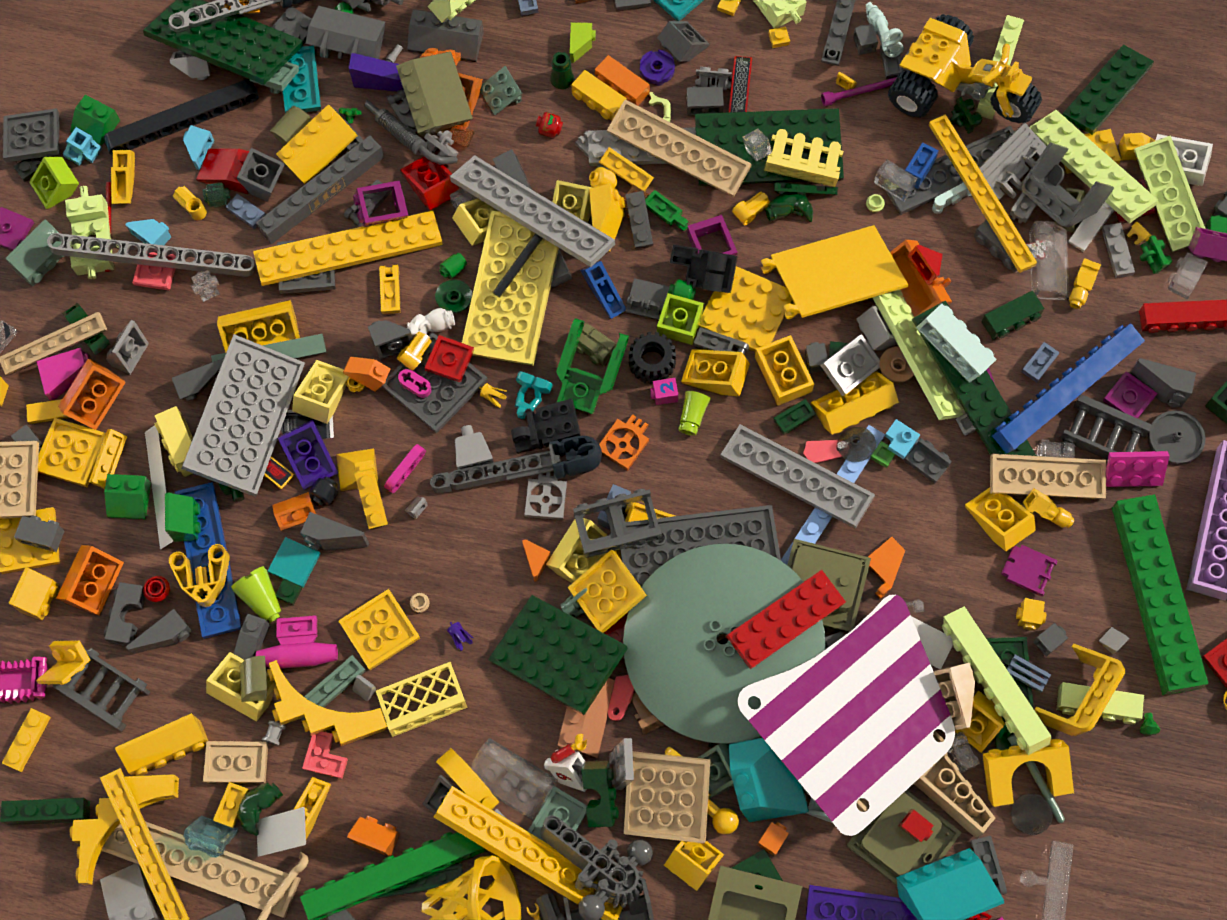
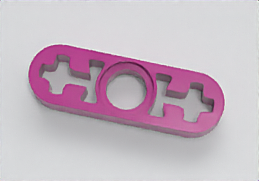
(405, 468)

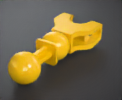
(724, 819)

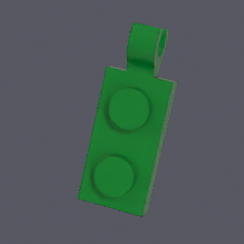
(666, 210)

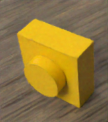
(779, 37)

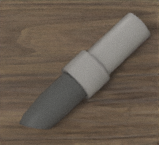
(392, 57)

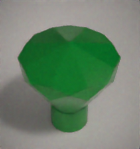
(1149, 726)

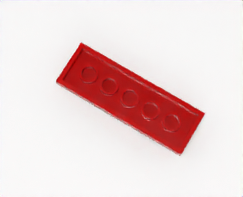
(785, 619)

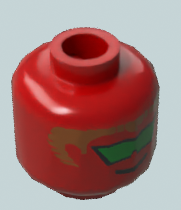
(549, 124)

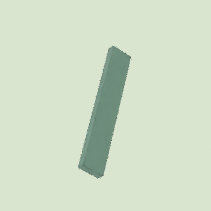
(293, 348)

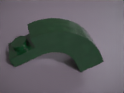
(95, 343)

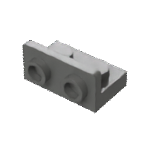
(928, 460)

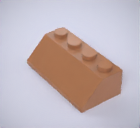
(590, 724)

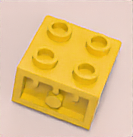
(70, 660)

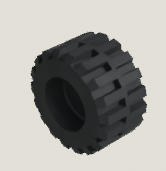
(647, 344)

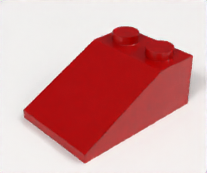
(223, 167)
(429, 182)

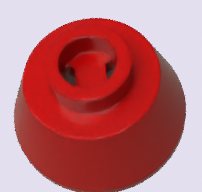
(156, 588)

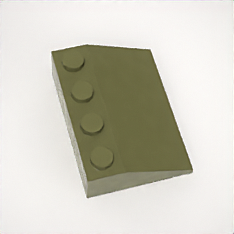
(434, 93)

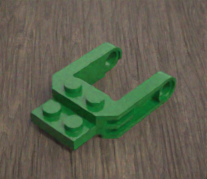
(583, 386)

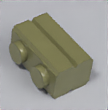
(595, 345)

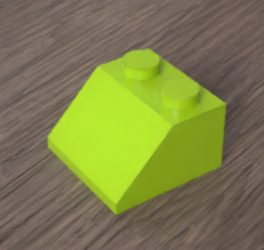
(53, 181)

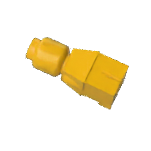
(1083, 283)
(1047, 509)

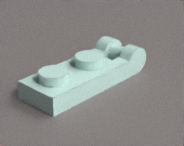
(950, 197)

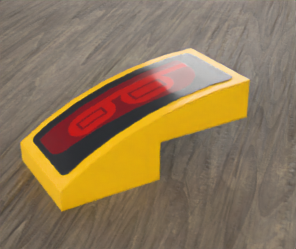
(277, 473)

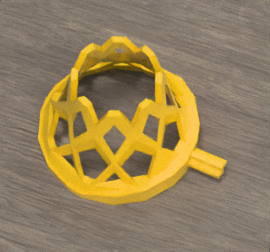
(502, 888)

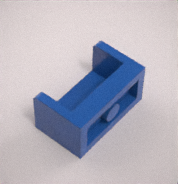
(922, 162)

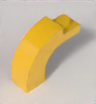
(466, 778)

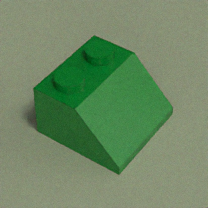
(94, 119)
(127, 496)
(181, 517)

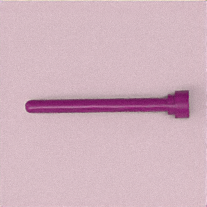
(829, 98)

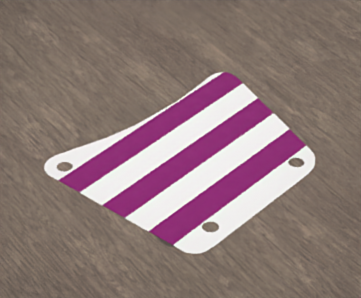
(857, 717)

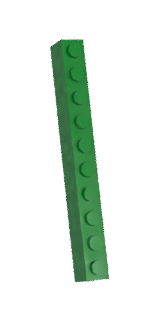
(388, 875)

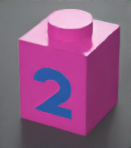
(664, 391)

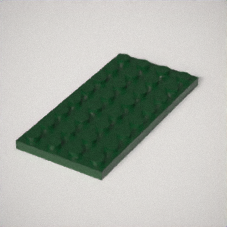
(228, 42)
(728, 129)

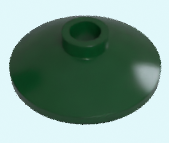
(450, 290)

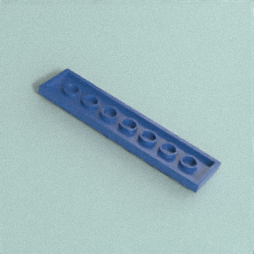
(224, 613)

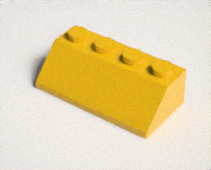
(317, 144)
(260, 325)
(863, 401)
(162, 745)

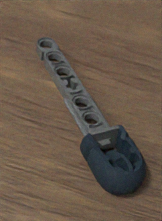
(581, 452)

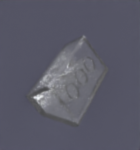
(1050, 251)
(513, 778)

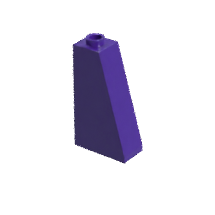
(374, 73)

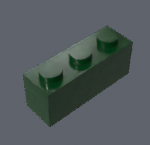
(1013, 315)

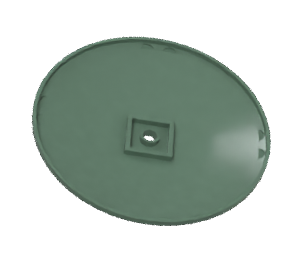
(674, 632)

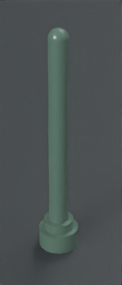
(1041, 784)

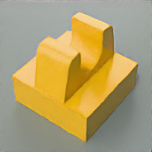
(1140, 231)

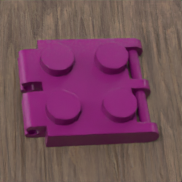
(1028, 569)

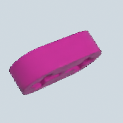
(412, 387)

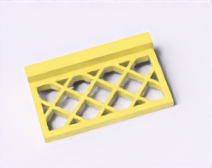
(431, 711)

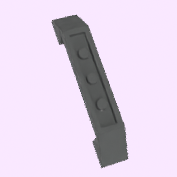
(838, 32)

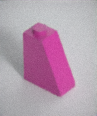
(60, 371)

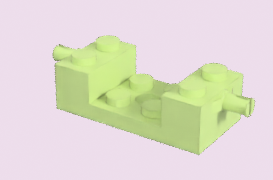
(781, 11)
(89, 217)

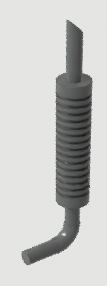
(405, 135)

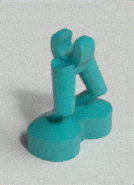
(529, 381)

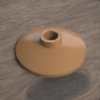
(892, 357)

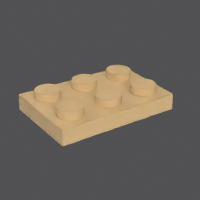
(235, 762)

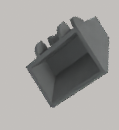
(345, 33)

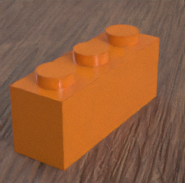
(622, 80)

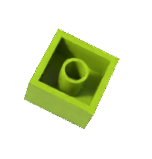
(680, 318)

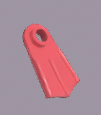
(821, 450)
(621, 697)

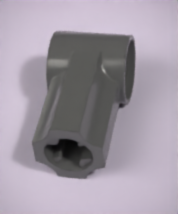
(549, 907)

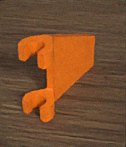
(885, 563)

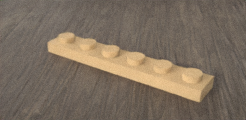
(52, 343)

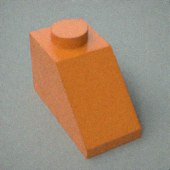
(367, 372)

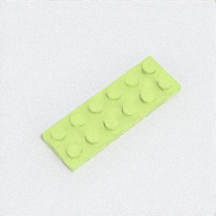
(1170, 186)

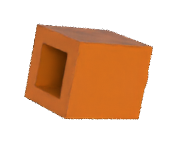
(773, 838)

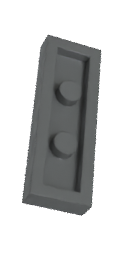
(639, 219)

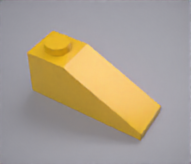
(312, 800)

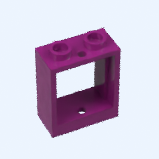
(398, 198)
(709, 226)

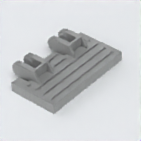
(1009, 161)

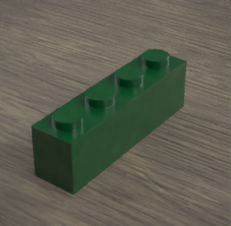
(44, 811)

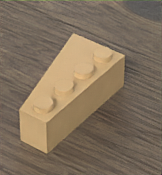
(955, 796)

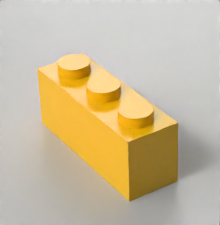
(597, 95)

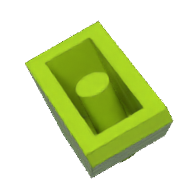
(581, 40)

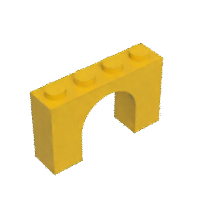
(1001, 764)

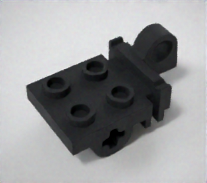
(707, 269)
(547, 425)

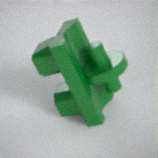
(1154, 255)

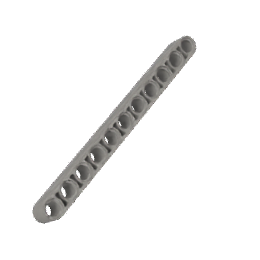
(144, 249)

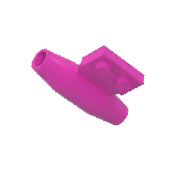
(298, 645)

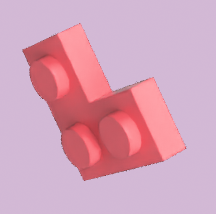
(319, 759)

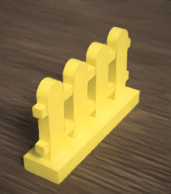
(800, 168)

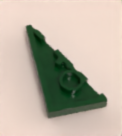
(803, 189)

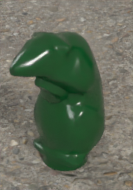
(789, 203)
(254, 802)

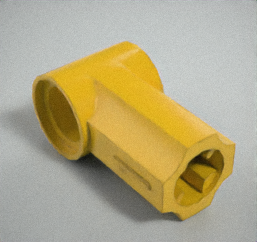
(190, 203)
(748, 210)
(411, 354)

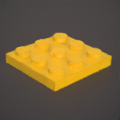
(70, 452)
(17, 556)
(609, 592)
(379, 629)

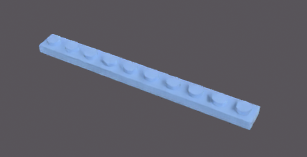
(818, 519)

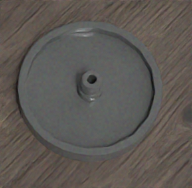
(1179, 435)

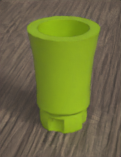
(693, 411)

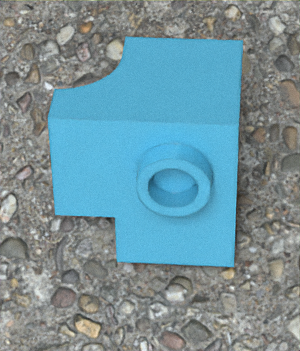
(81, 147)
(901, 438)

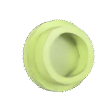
(875, 203)

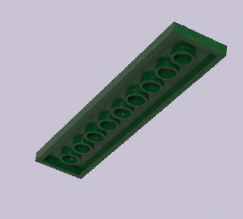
(978, 398)

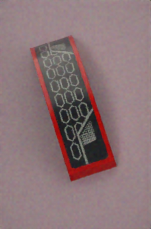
(740, 84)

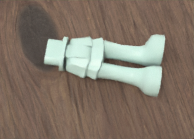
(888, 38)

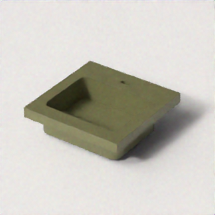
(843, 569)
(892, 849)
(739, 899)

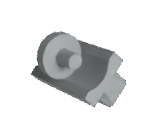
(434, 142)

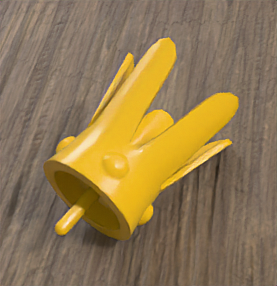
(488, 390)

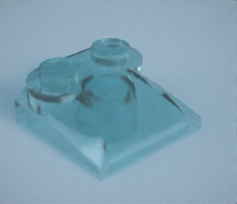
(208, 836)

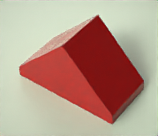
(926, 262)

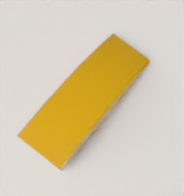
(122, 176)

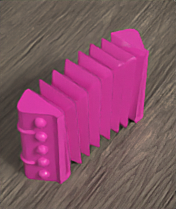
(19, 680)

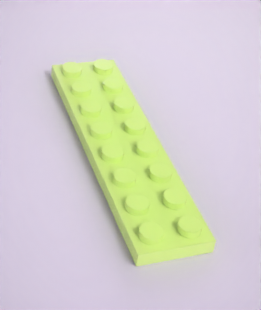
(1094, 165)
(921, 361)

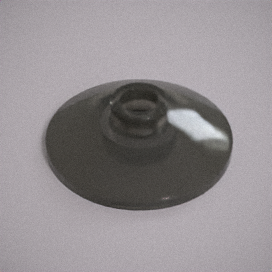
(856, 451)

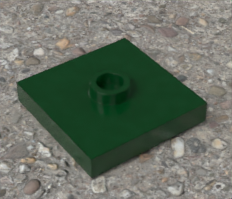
(760, 865)

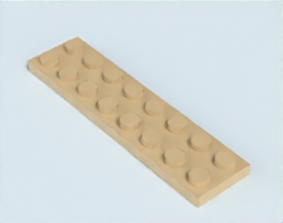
(679, 148)

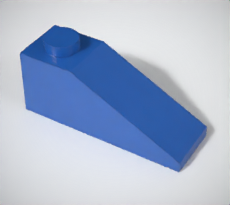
(603, 289)

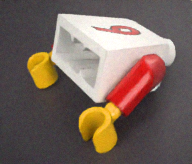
(567, 764)

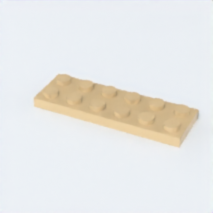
(1048, 475)

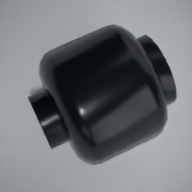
(324, 491)

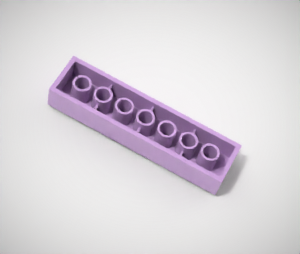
(1209, 561)

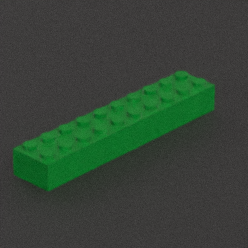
(1159, 595)

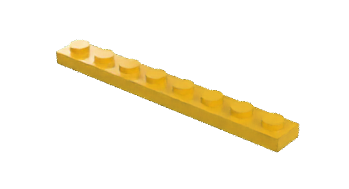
(144, 846)

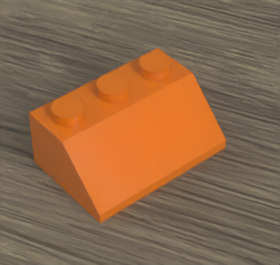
(91, 394)
(90, 579)

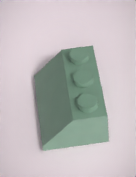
(33, 256)

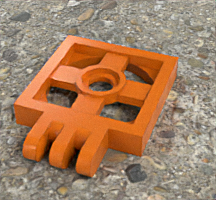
(632, 430)

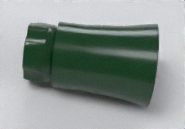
(562, 73)

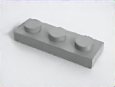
(1118, 250)

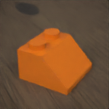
(374, 836)

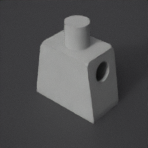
(471, 449)

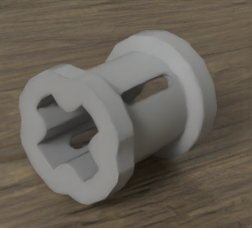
(273, 733)

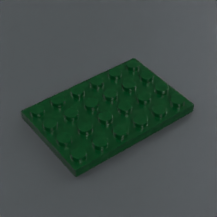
(558, 654)

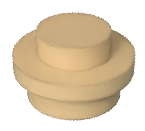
(419, 602)

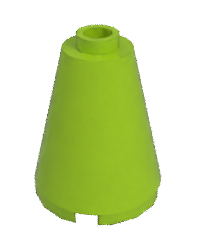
(258, 594)

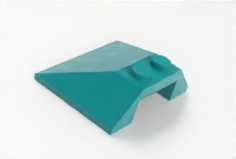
(763, 782)

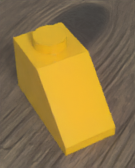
(1130, 142)

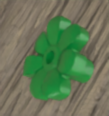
(349, 113)

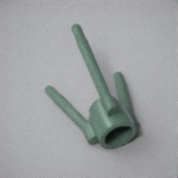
(571, 605)

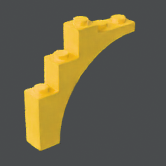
(347, 726)
(94, 833)

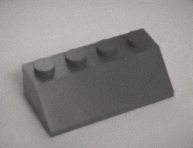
(458, 34)

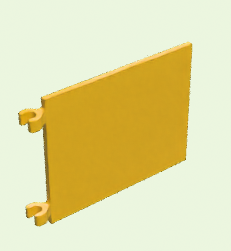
(836, 272)

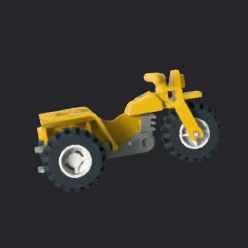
(944, 57)

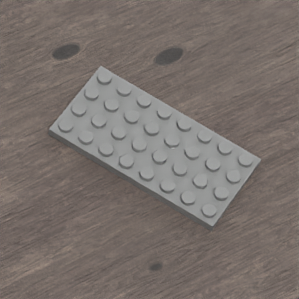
(243, 416)

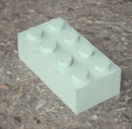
(956, 343)

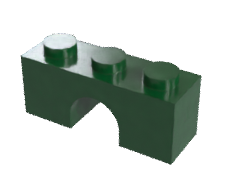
(599, 776)

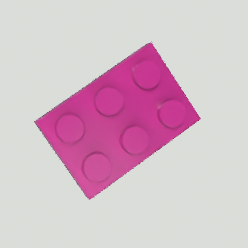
(1136, 468)

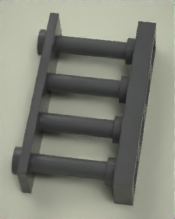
(1103, 413)
(99, 708)

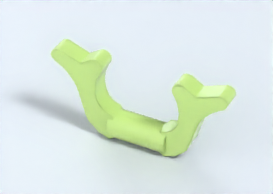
(666, 104)

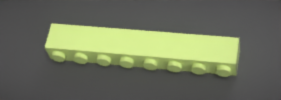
(997, 681)

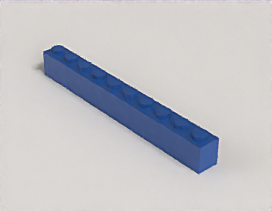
(1068, 388)

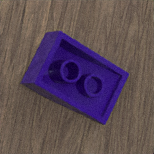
(307, 454)

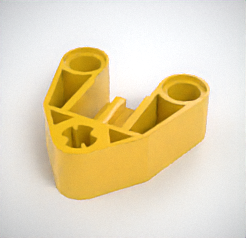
(217, 571)

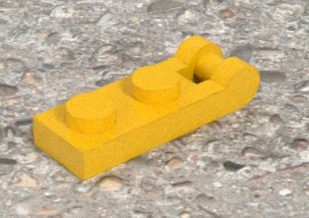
(389, 290)

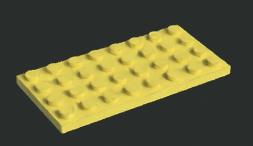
(512, 324)

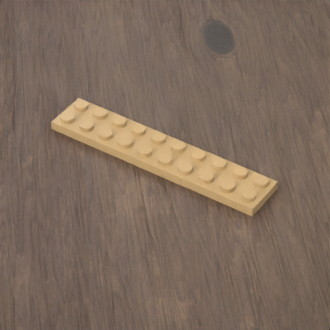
(225, 875)

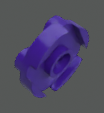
(655, 76)

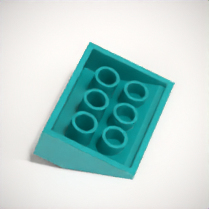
(949, 888)

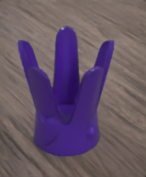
(459, 635)

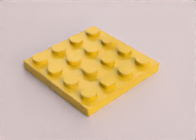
(749, 312)

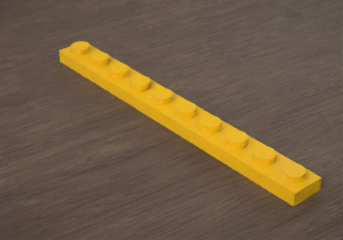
(982, 194)

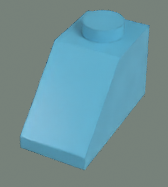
(197, 144)
(149, 231)

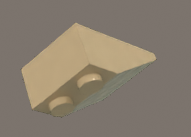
(958, 691)

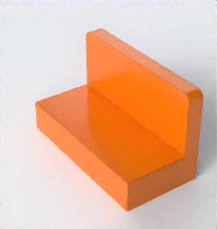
(293, 511)

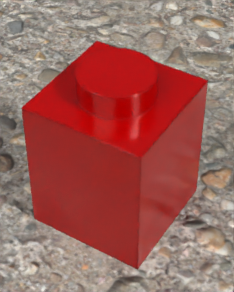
(916, 826)

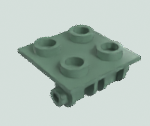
(500, 90)

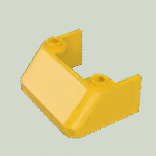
(1106, 679)

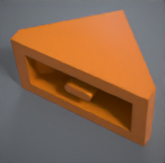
(536, 557)

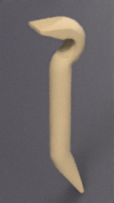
(284, 886)

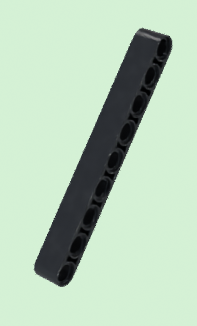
(182, 116)

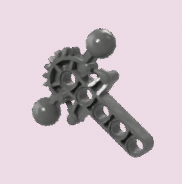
(607, 889)

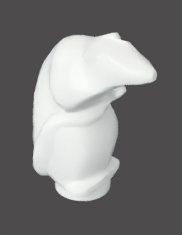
(436, 321)

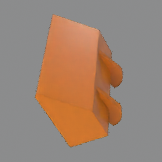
(918, 294)

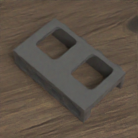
(620, 535)

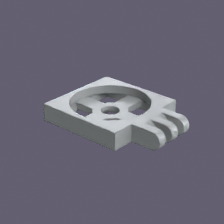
(546, 481)

